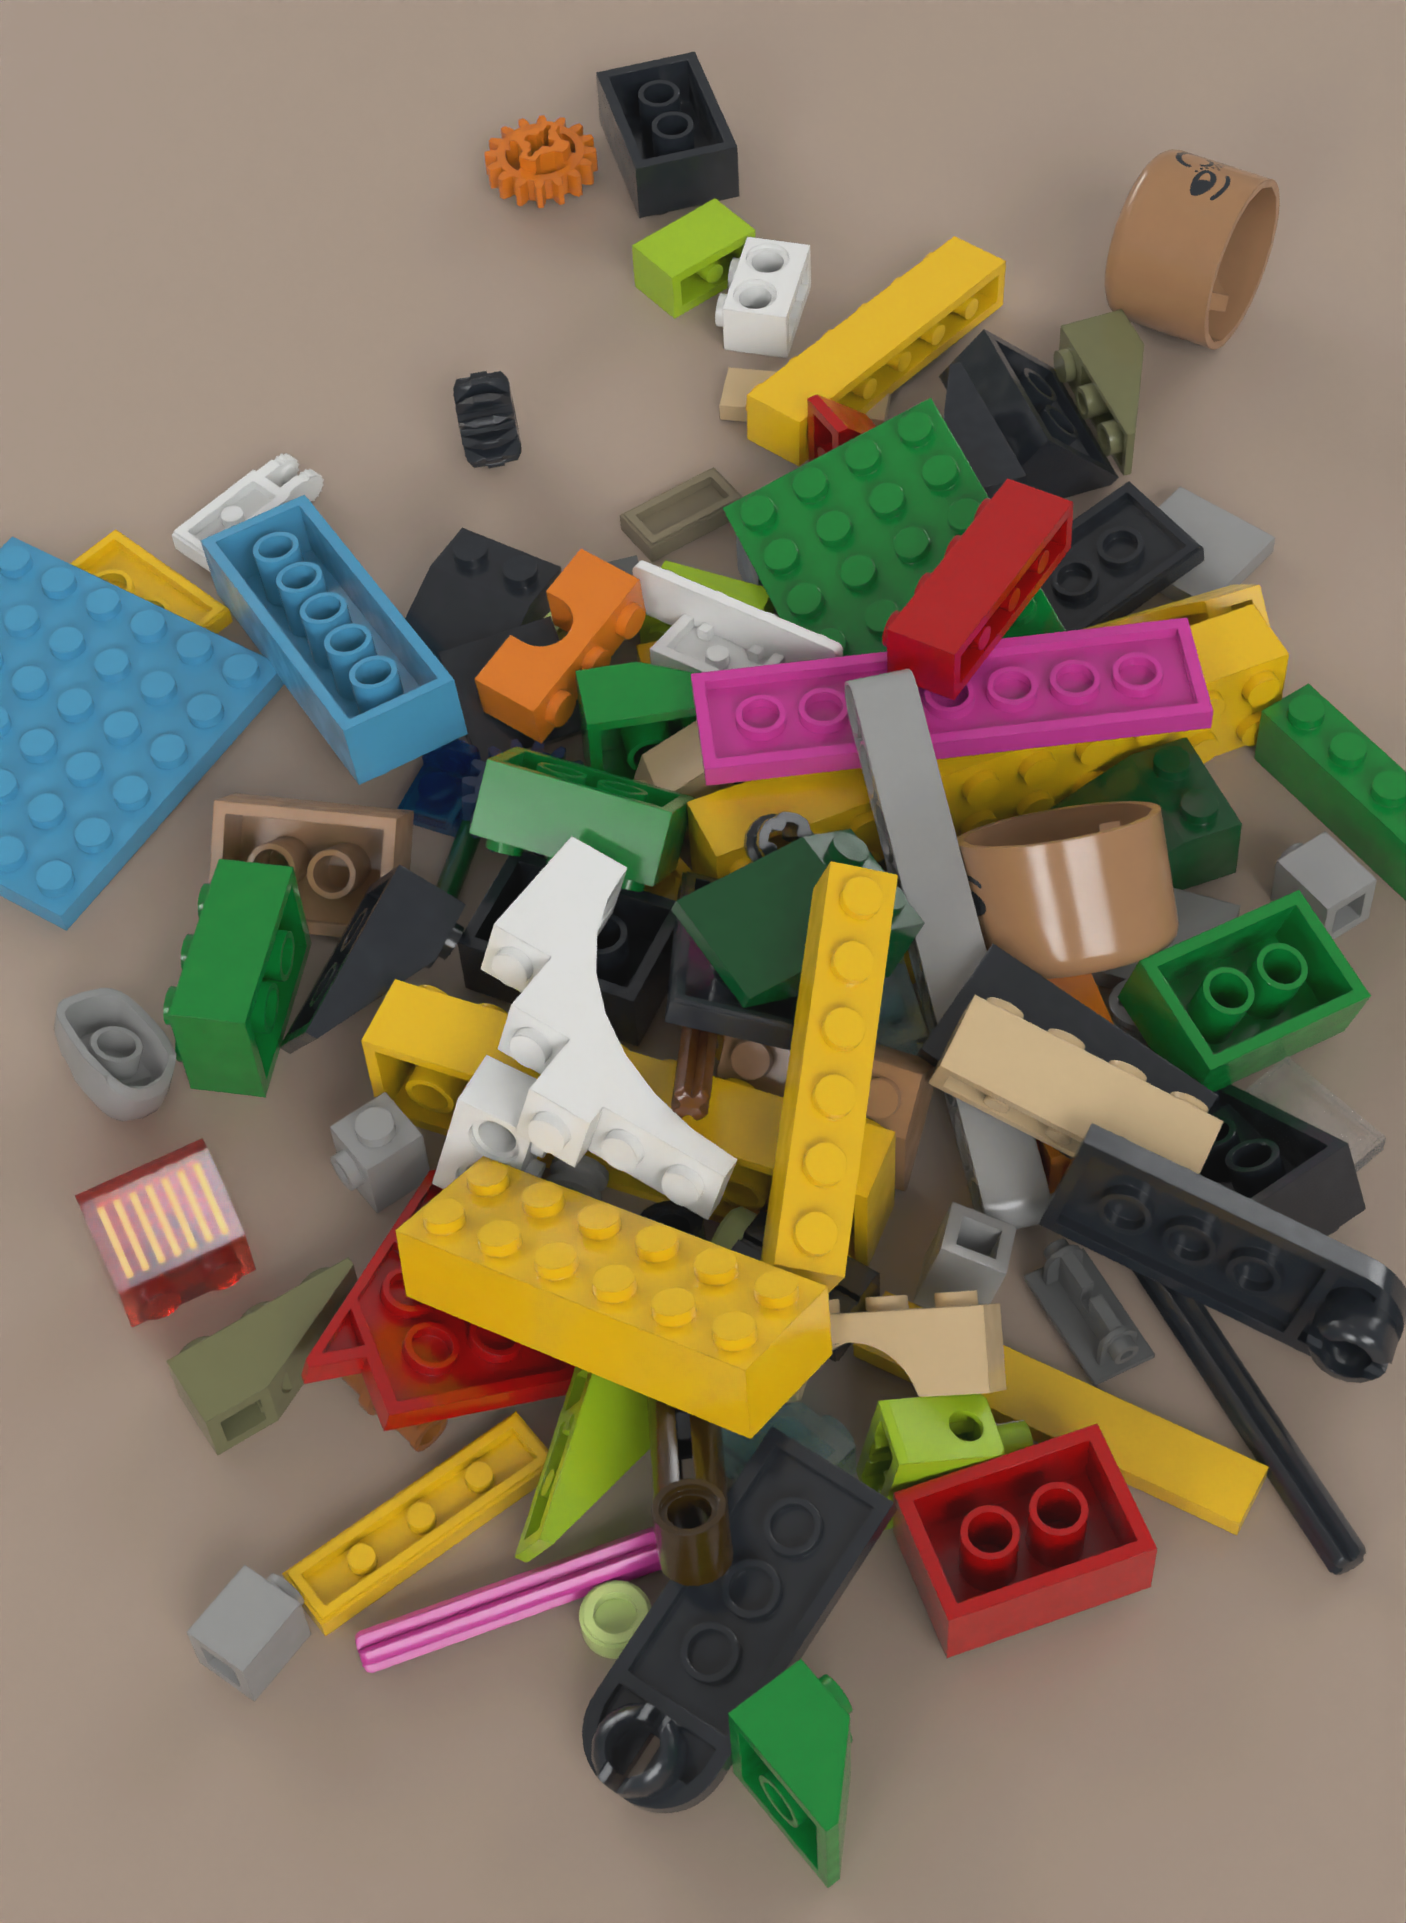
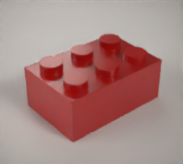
(1023, 1540)

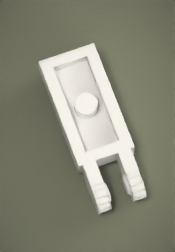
(247, 498)

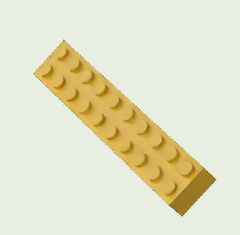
(1243, 675)

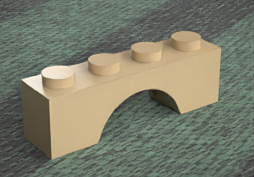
(940, 1347)

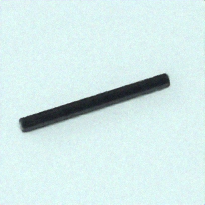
(1259, 1428)

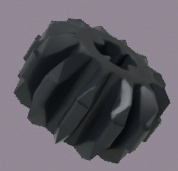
(487, 419)

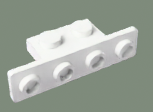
(719, 631)

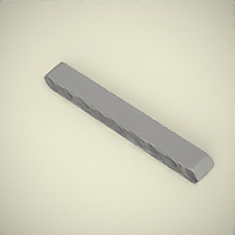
(924, 852)

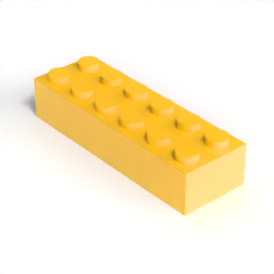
(617, 1294)

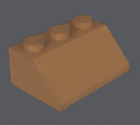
(330, 845)
(896, 1094)

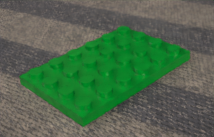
(862, 527)

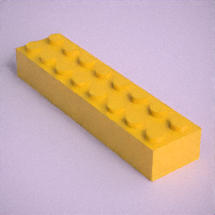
(431, 1044)

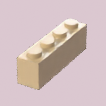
(1057, 1089)

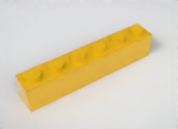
(879, 344)
(829, 1074)

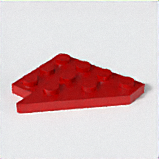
(421, 1359)

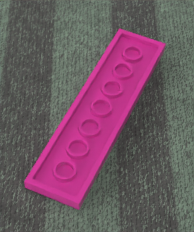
(1020, 698)

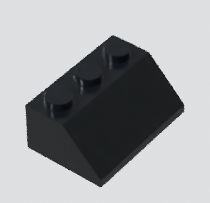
(1036, 417)

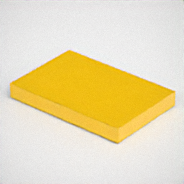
(142, 574)

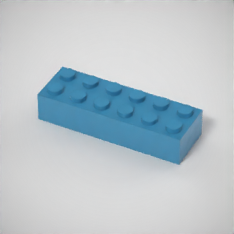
(335, 639)

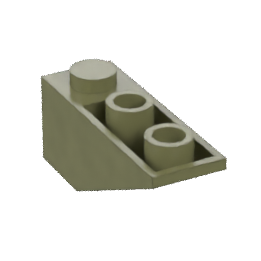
(1104, 369)
(254, 1366)

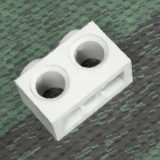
(765, 297)
(487, 1124)

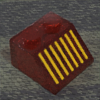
(166, 1233)

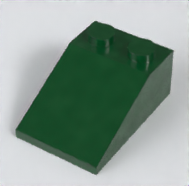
(1196, 816)
(758, 916)

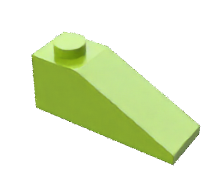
(593, 1446)

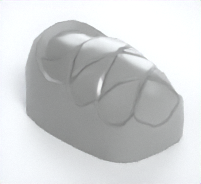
(115, 1052)

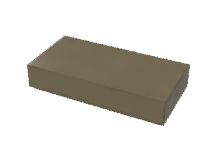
(679, 514)

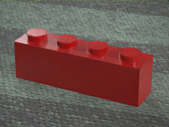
(979, 587)

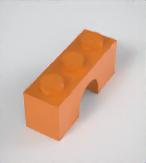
(538, 685)

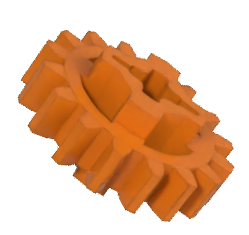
(541, 161)

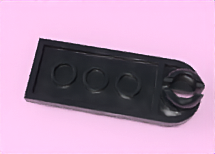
(1231, 1255)
(709, 1647)

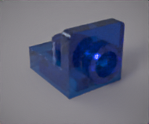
(438, 787)

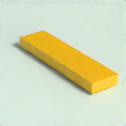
(419, 1523)

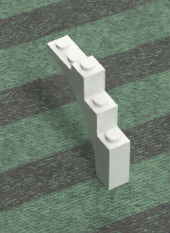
(559, 1027)

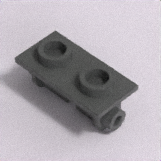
(1087, 1313)

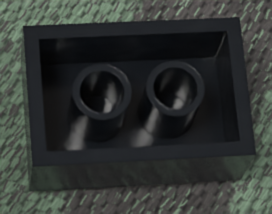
(667, 134)
(631, 949)

